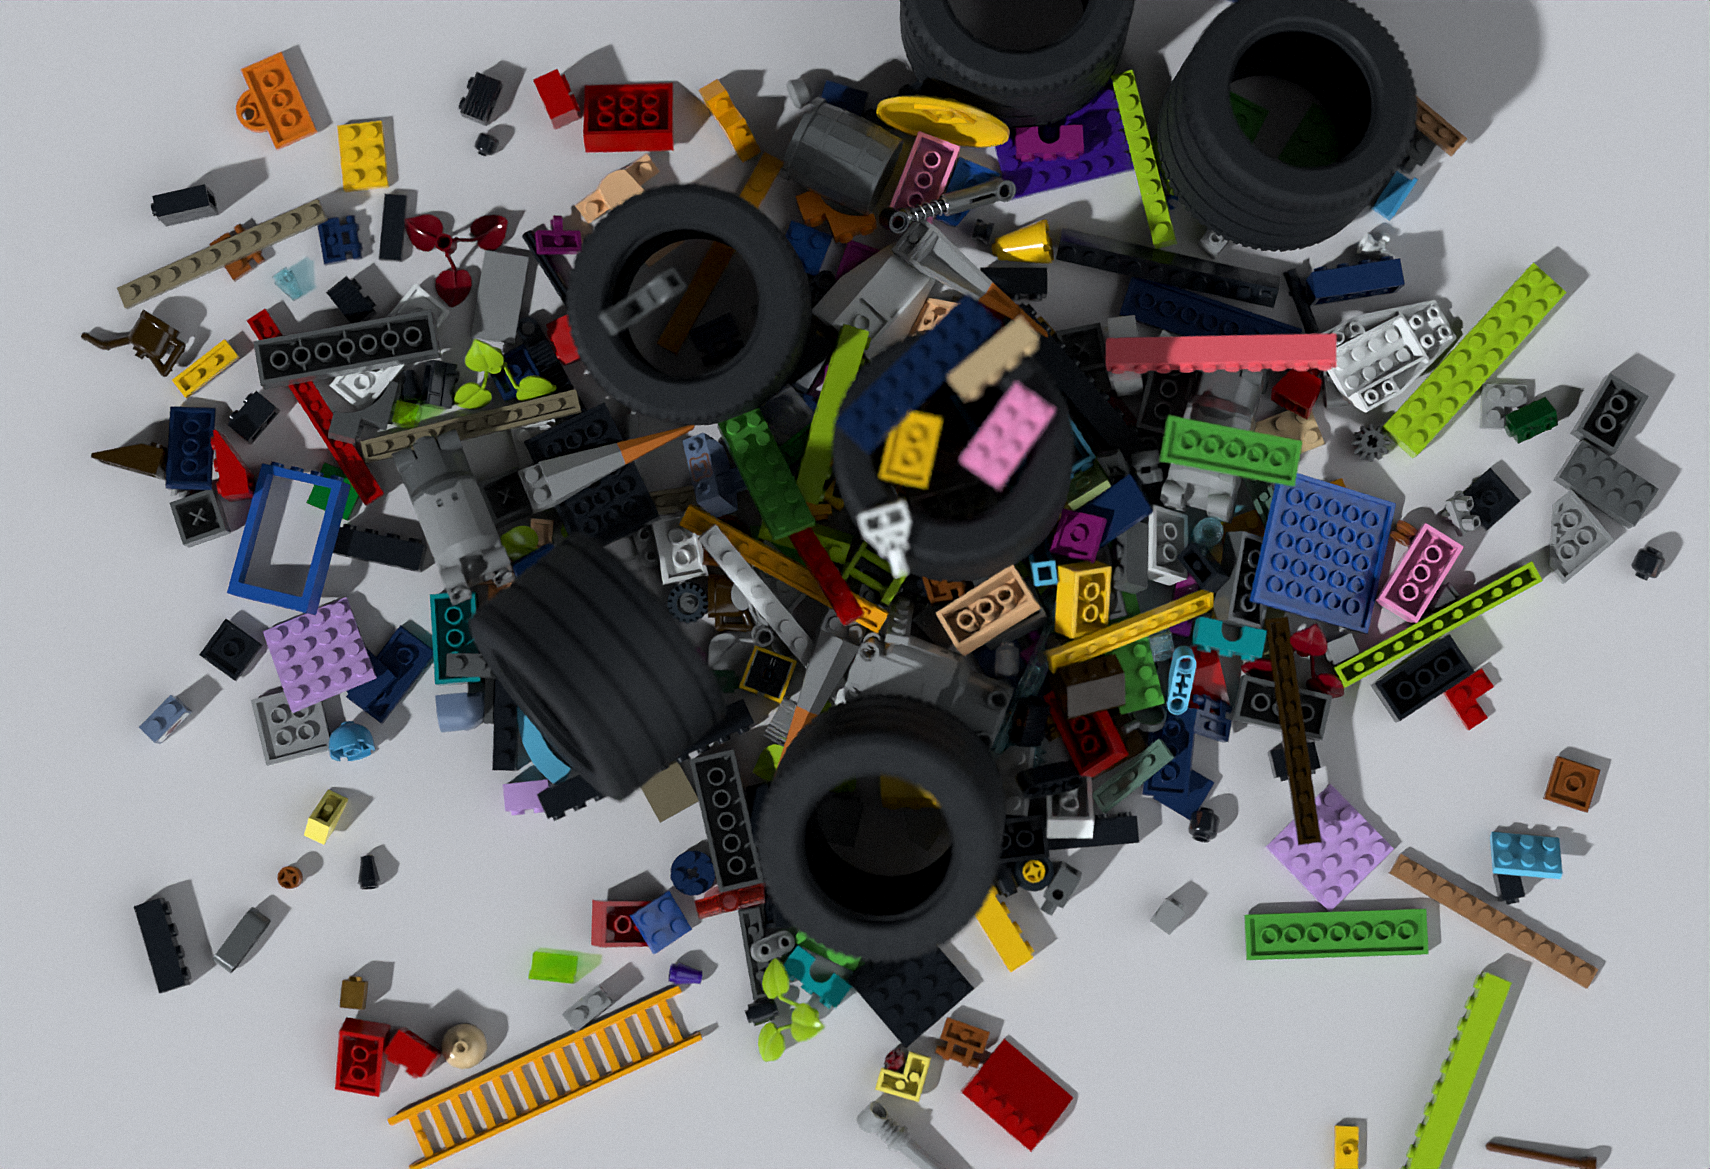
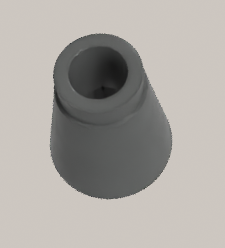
(1443, 597)

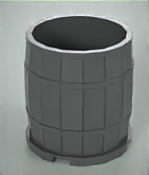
(842, 156)

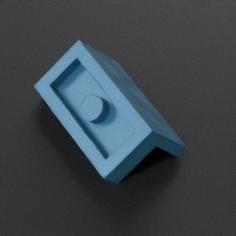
(1393, 195)

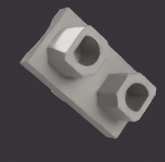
(1459, 514)

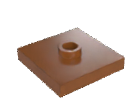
(1571, 784)

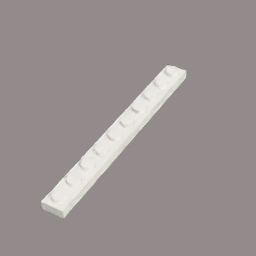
(763, 600)

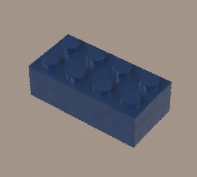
(1354, 281)

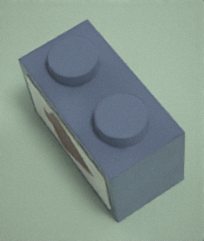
(165, 719)

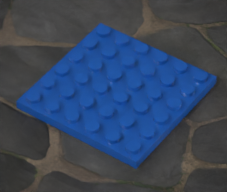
(1323, 552)

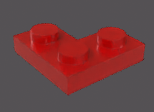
(1464, 695)

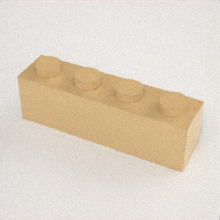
(993, 359)

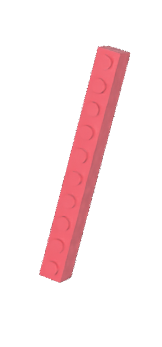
(1221, 352)

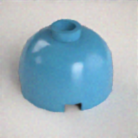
(351, 741)

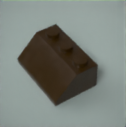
(1089, 686)

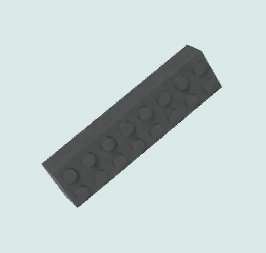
(347, 349)

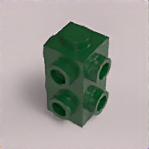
(1531, 420)

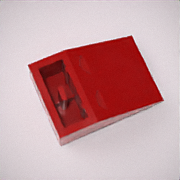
(235, 477)

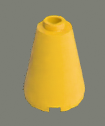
(1026, 244)

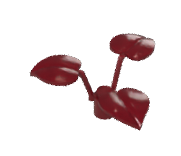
(427, 232)
(1307, 643)

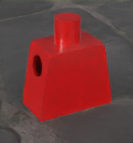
(1298, 391)

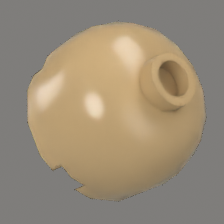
(464, 1046)

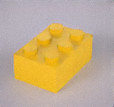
(1082, 598)

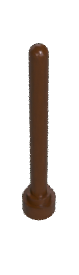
(1584, 1163)

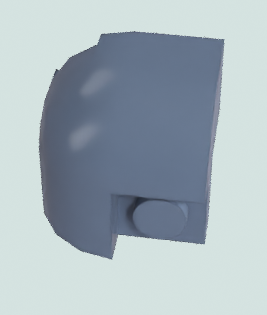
(460, 711)

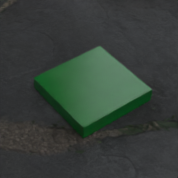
(320, 495)

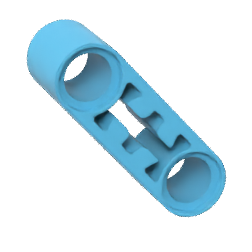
(1183, 692)

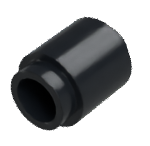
(1005, 881)
(762, 1011)

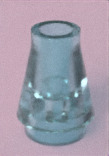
(287, 283)

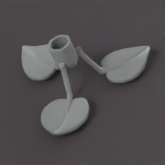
(726, 651)

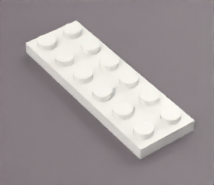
(366, 387)

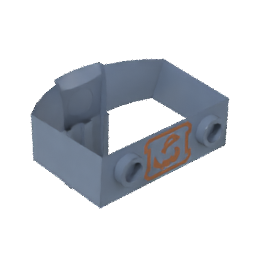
(711, 475)

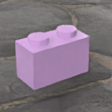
(523, 796)

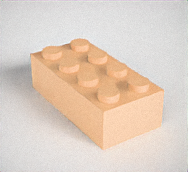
(988, 610)

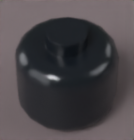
(486, 144)

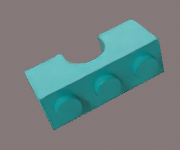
(1209, 637)
(830, 991)

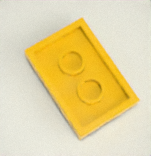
(363, 156)
(911, 450)

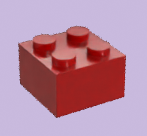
(555, 96)
(413, 1053)

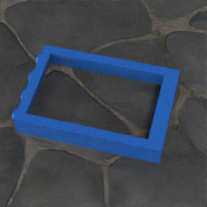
(324, 547)

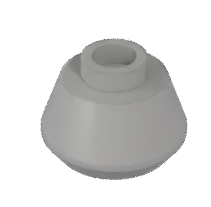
(799, 92)

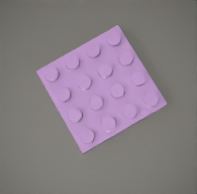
(319, 655)
(1341, 860)

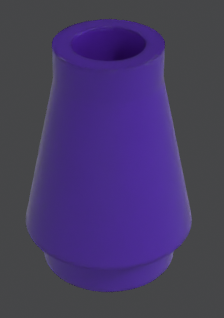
(684, 974)

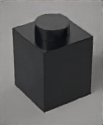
(1508, 888)

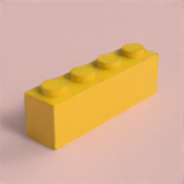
(1004, 933)

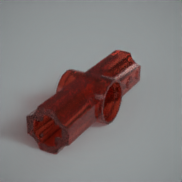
(715, 905)

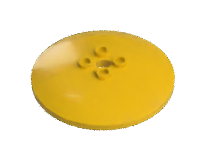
(943, 119)

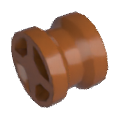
(1403, 533)
(286, 879)

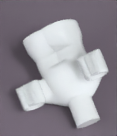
(1373, 248)

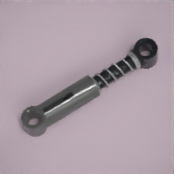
(949, 203)

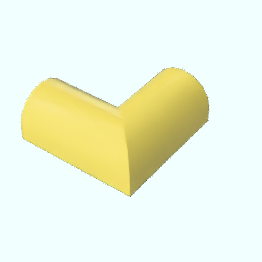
(905, 1084)

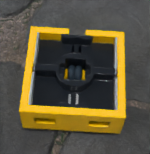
(771, 666)

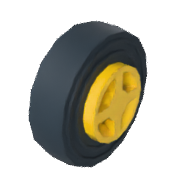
(1036, 876)

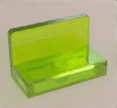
(553, 967)

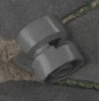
(1145, 459)

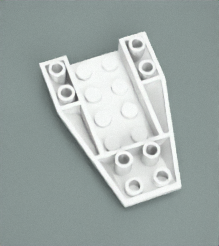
(877, 297)
(1387, 351)

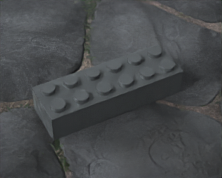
(726, 820)

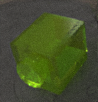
(407, 415)

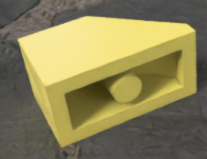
(325, 817)

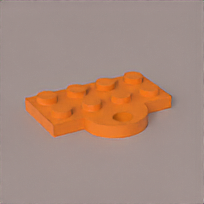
(275, 102)

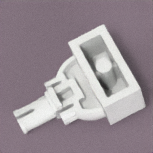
(885, 527)

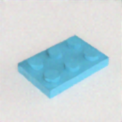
(1526, 855)

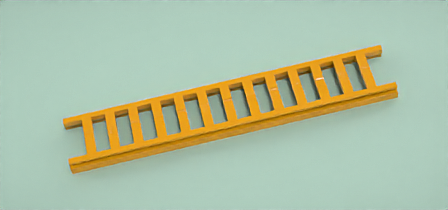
(555, 1099)

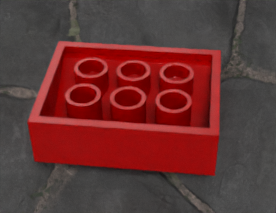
(628, 118)
(1017, 1095)

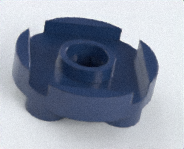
(679, 873)

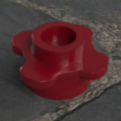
(894, 1059)

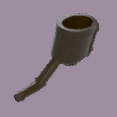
(150, 340)
(721, 604)

